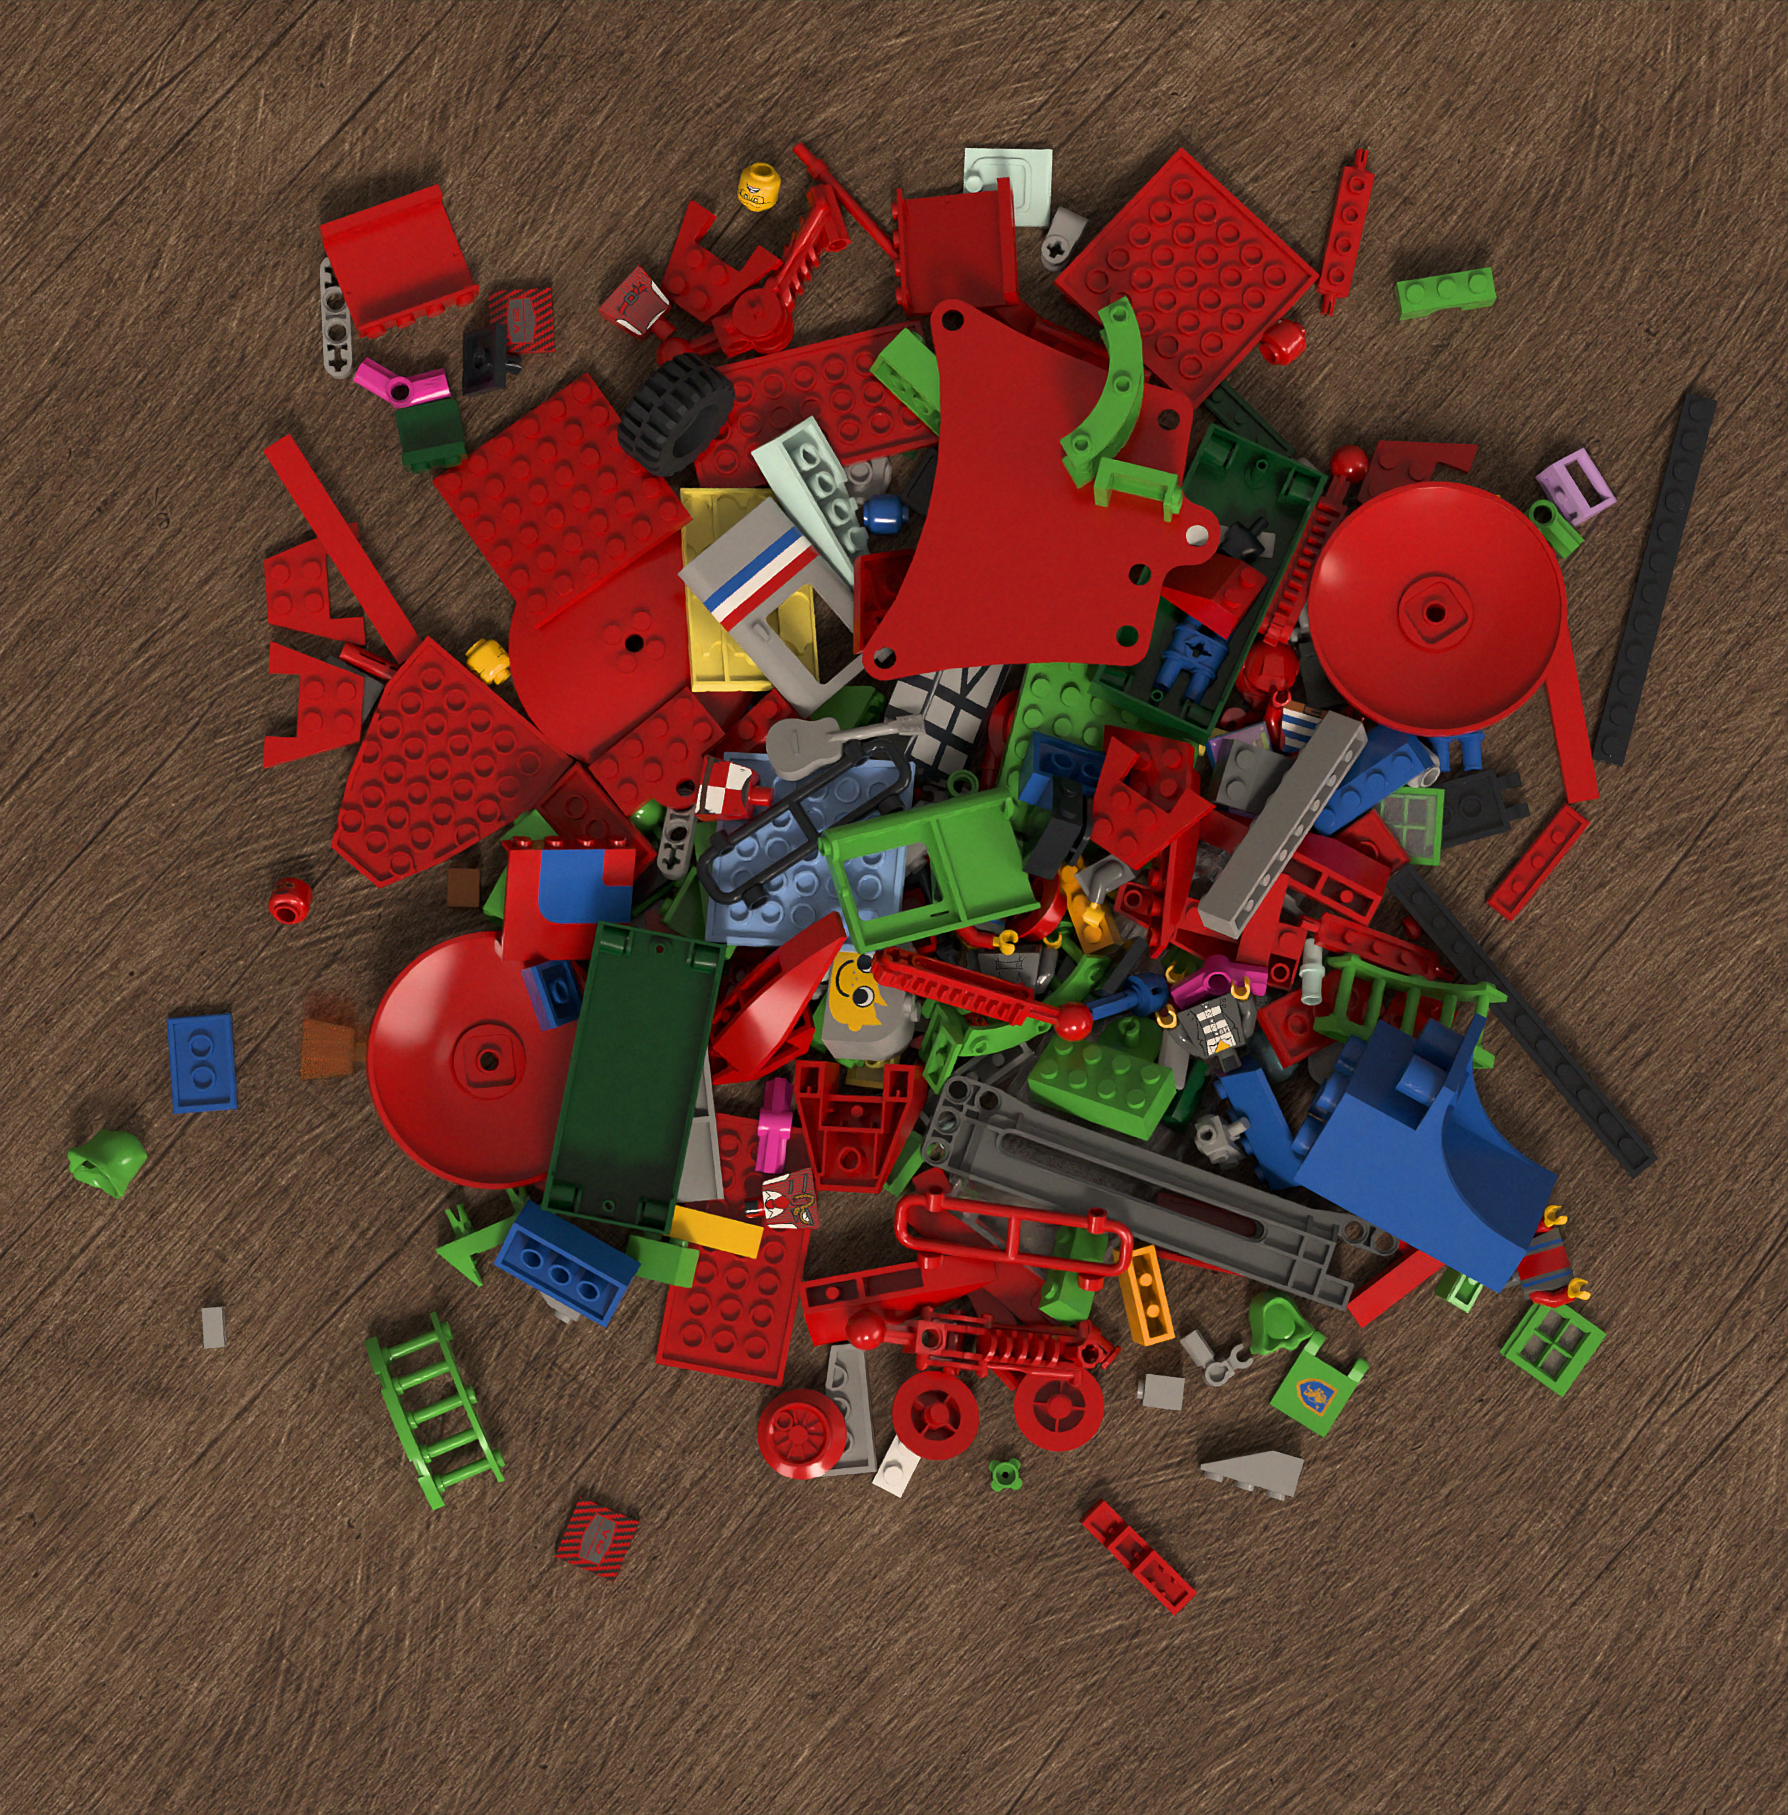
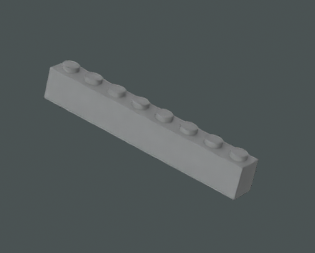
(1282, 824)

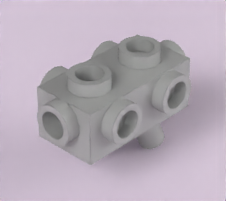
(1221, 1140)

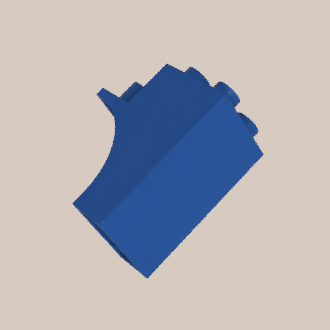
(1419, 1154)

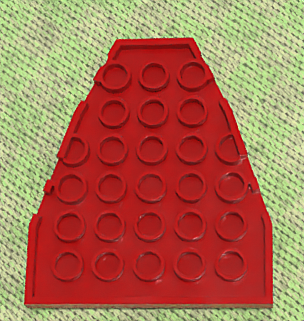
(438, 770)

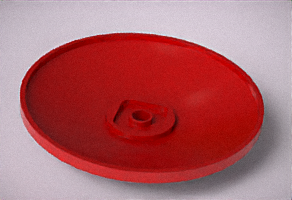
(1448, 551)
(584, 681)
(428, 1073)

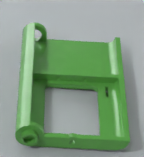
(970, 856)

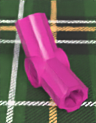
(383, 383)
(1204, 984)
(774, 1126)

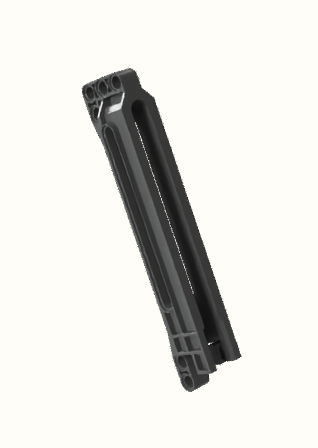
(1289, 1240)

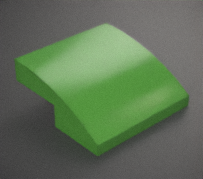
(941, 1046)

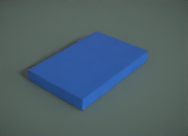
(202, 1063)

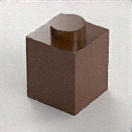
(464, 887)

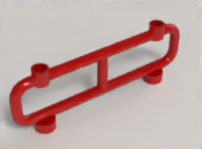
(931, 1251)

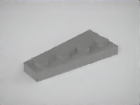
(849, 1389)

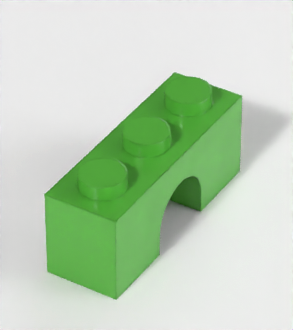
(1429, 294)
(1060, 1293)

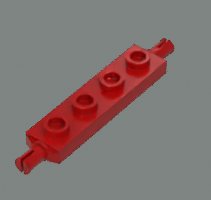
(1344, 232)
(1375, 947)

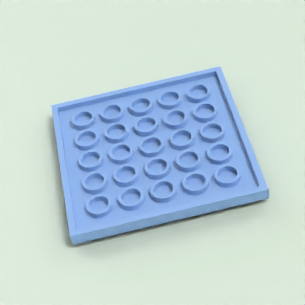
(806, 889)

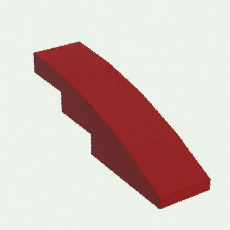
(1137, 1556)

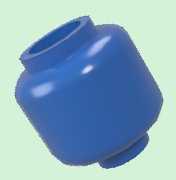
(885, 514)

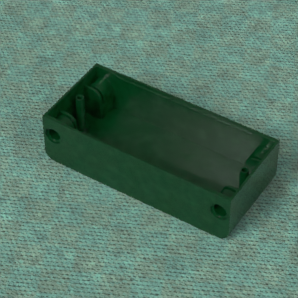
(1237, 484)
(634, 1077)

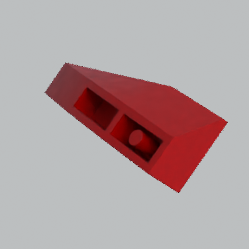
(1318, 869)
(1170, 883)
(1205, 942)
(773, 996)
(890, 1291)

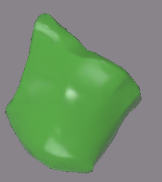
(111, 1161)
(1276, 1322)

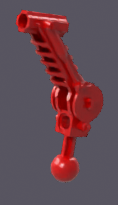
(764, 315)
(1029, 1349)

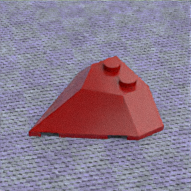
(795, 1046)

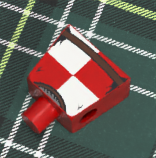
(729, 792)

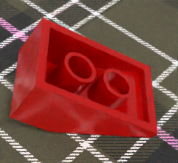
(1215, 592)

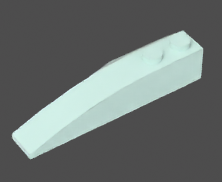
(814, 495)

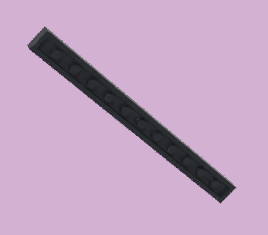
(1653, 580)
(1522, 1022)

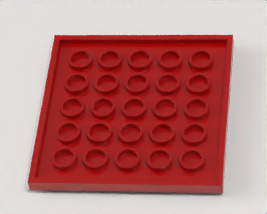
(1195, 274)
(560, 502)

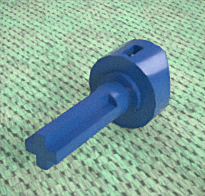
(1135, 997)

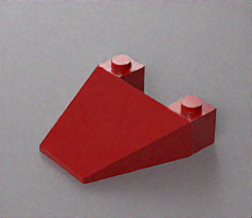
(854, 1136)

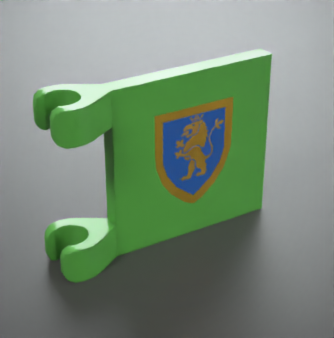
(1315, 1390)

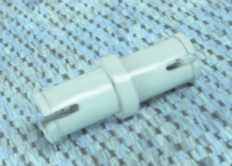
(1311, 973)

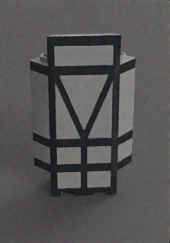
(955, 717)

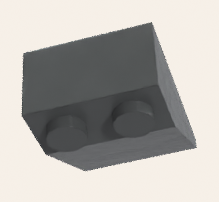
(1246, 776)

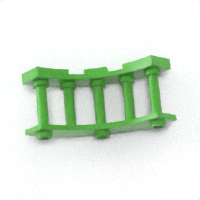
(1119, 406)
(1340, 1028)
(1001, 1035)
(407, 1421)

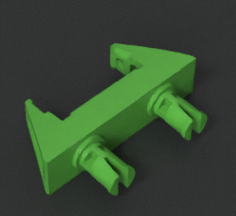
(471, 1241)

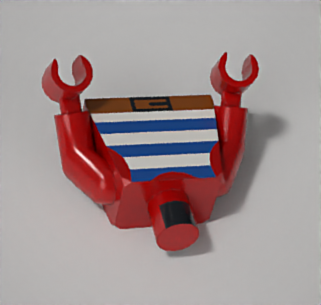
(1293, 723)

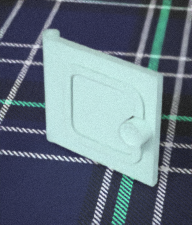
(1029, 175)

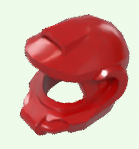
(1266, 667)

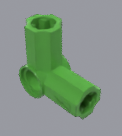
(1557, 530)

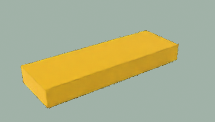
(716, 1232)

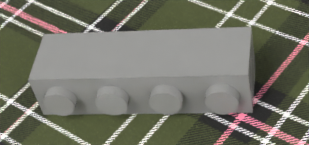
(987, 1069)

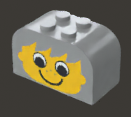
(862, 1015)

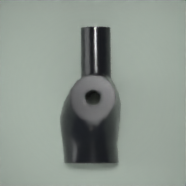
(1242, 541)

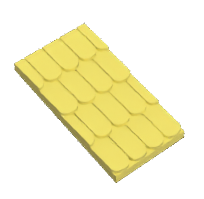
(714, 655)

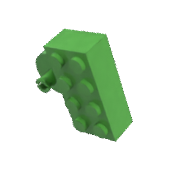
(1108, 1080)

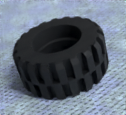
(675, 414)

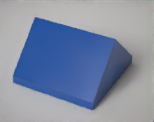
(553, 993)

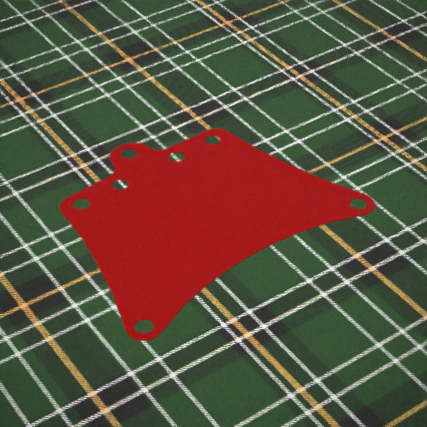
(1010, 547)

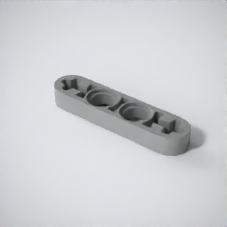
(331, 318)
(683, 847)

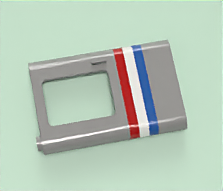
(750, 576)

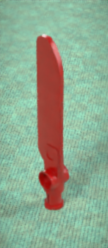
(1016, 1286)

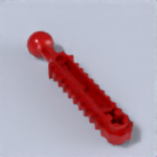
(1348, 466)
(976, 992)

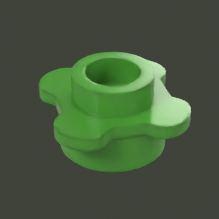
(998, 1468)

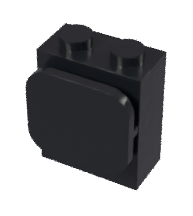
(1057, 828)

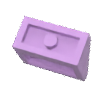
(1565, 494)

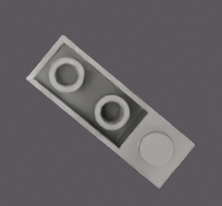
(1263, 1469)

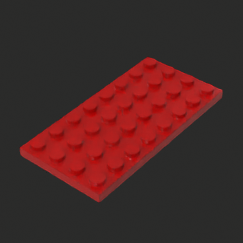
(820, 381)
(739, 1307)

